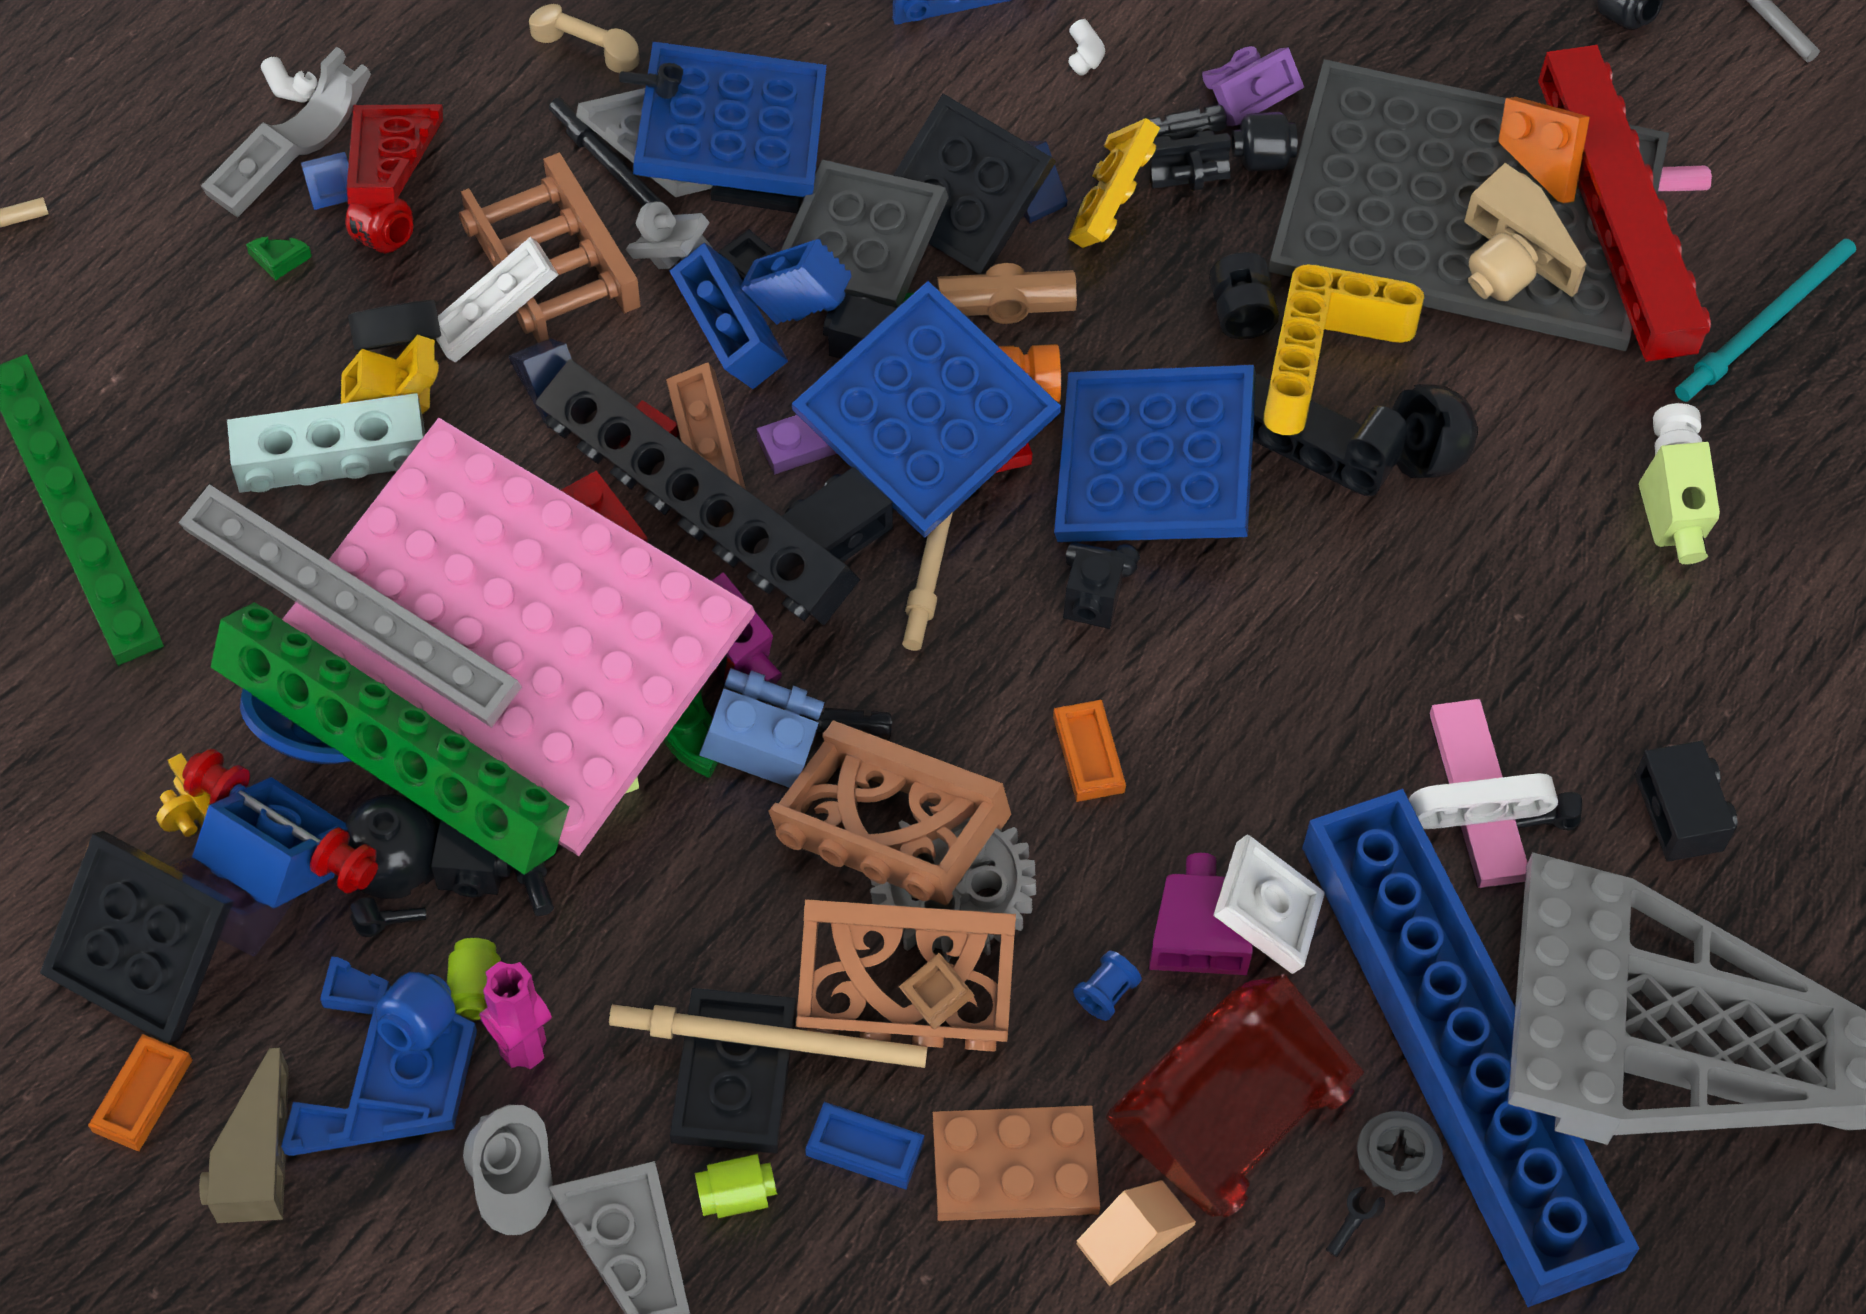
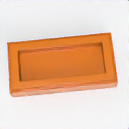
(1089, 750)
(140, 1092)

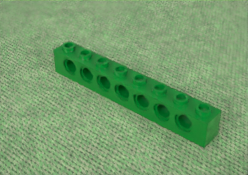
(390, 737)

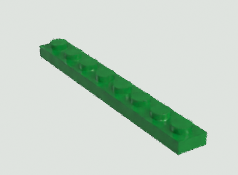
(75, 514)

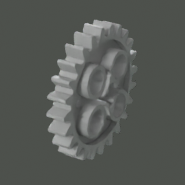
(1009, 877)

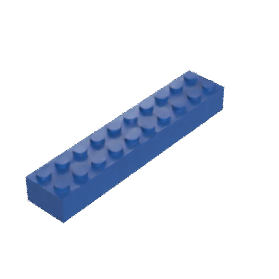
(1457, 1035)

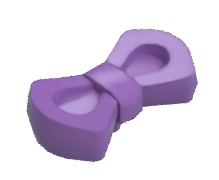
(1239, 61)

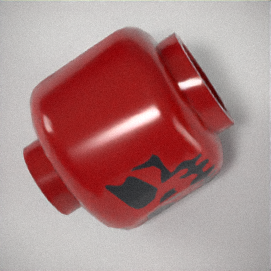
(380, 227)

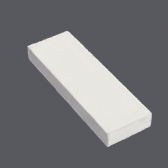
(494, 299)

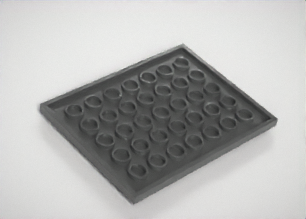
(1389, 191)

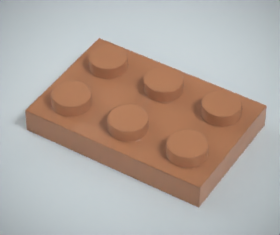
(1015, 1163)

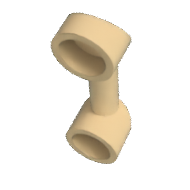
(620, 48)

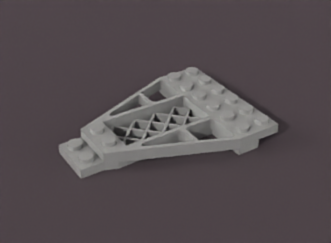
(1579, 989)

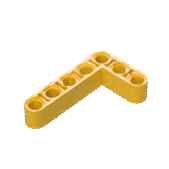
(1335, 302)

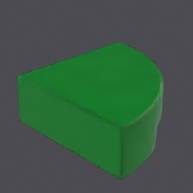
(278, 255)

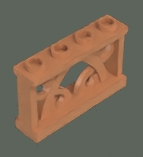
(890, 854)
(849, 927)

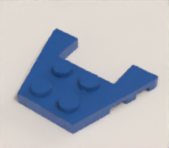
(394, 1089)

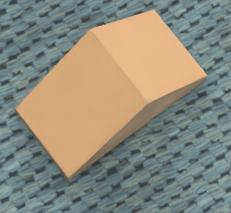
(1134, 1229)

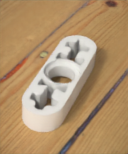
(1484, 800)

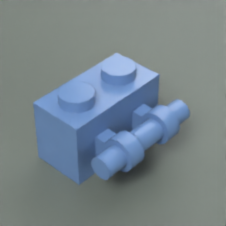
(758, 735)

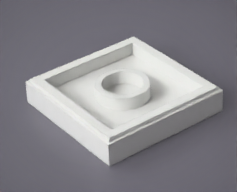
(1269, 904)

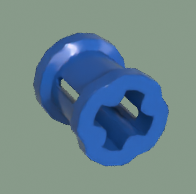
(1107, 985)

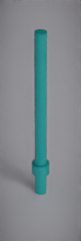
(1715, 364)

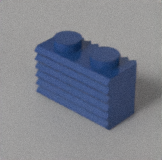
(797, 282)

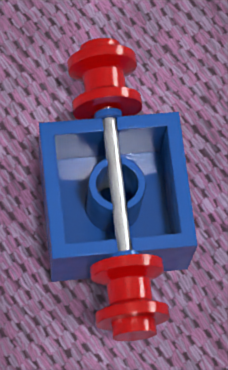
(271, 835)

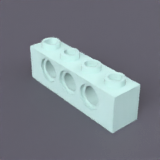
(306, 433)

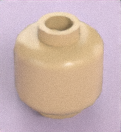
(1502, 267)

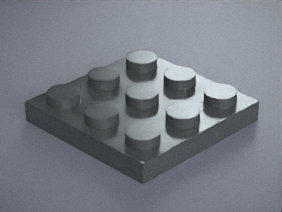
(872, 225)

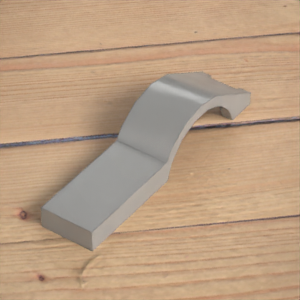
(274, 147)

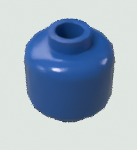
(415, 1011)

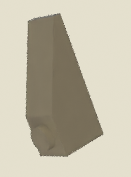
(248, 1157)

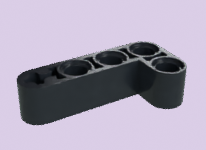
(1337, 446)

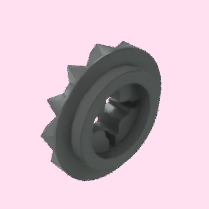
(1418, 1140)

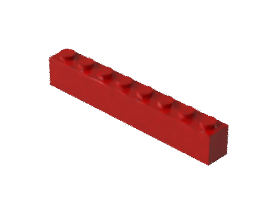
(1626, 209)

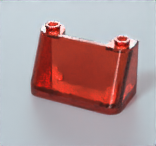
(1234, 1091)

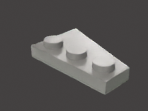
(618, 122)
(627, 1237)

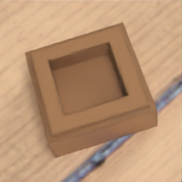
(936, 991)

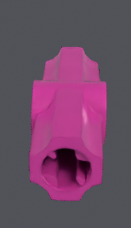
(515, 1014)

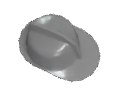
(510, 1168)

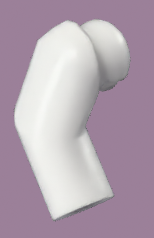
(1090, 48)
(286, 87)

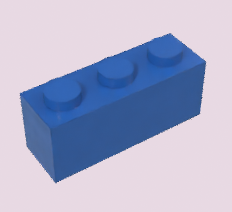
(728, 316)

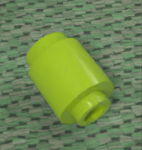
(467, 975)
(735, 1186)

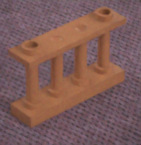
(576, 217)

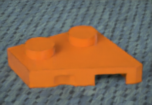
(1545, 143)

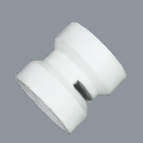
(1676, 425)

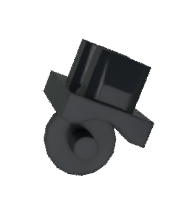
(1190, 160)

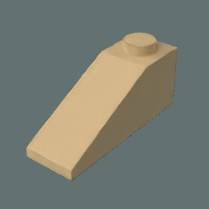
(1517, 205)

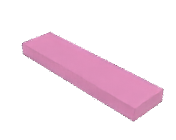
(1470, 756)

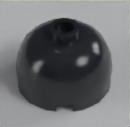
(1438, 431)
(402, 840)

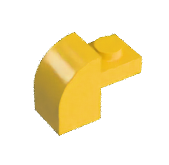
(381, 376)

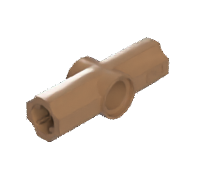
(1010, 293)

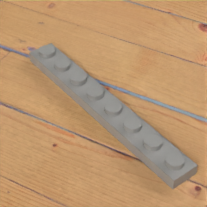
(351, 605)

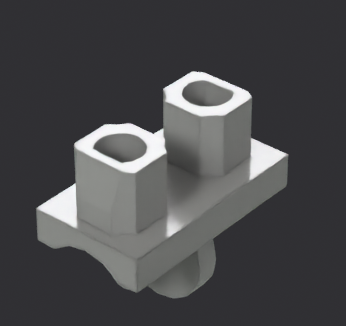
(667, 236)

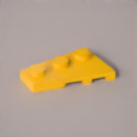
(1129, 150)

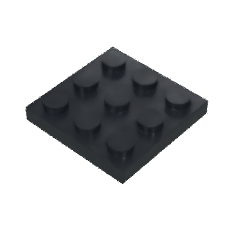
(986, 178)
(136, 937)

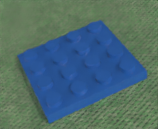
(733, 121)
(926, 408)
(1156, 454)

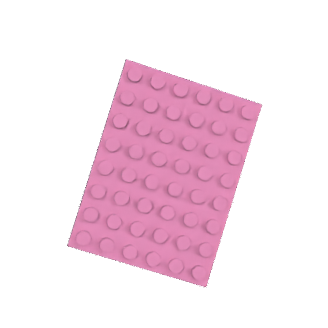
(552, 594)

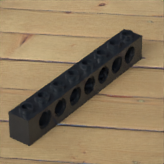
(825, 578)

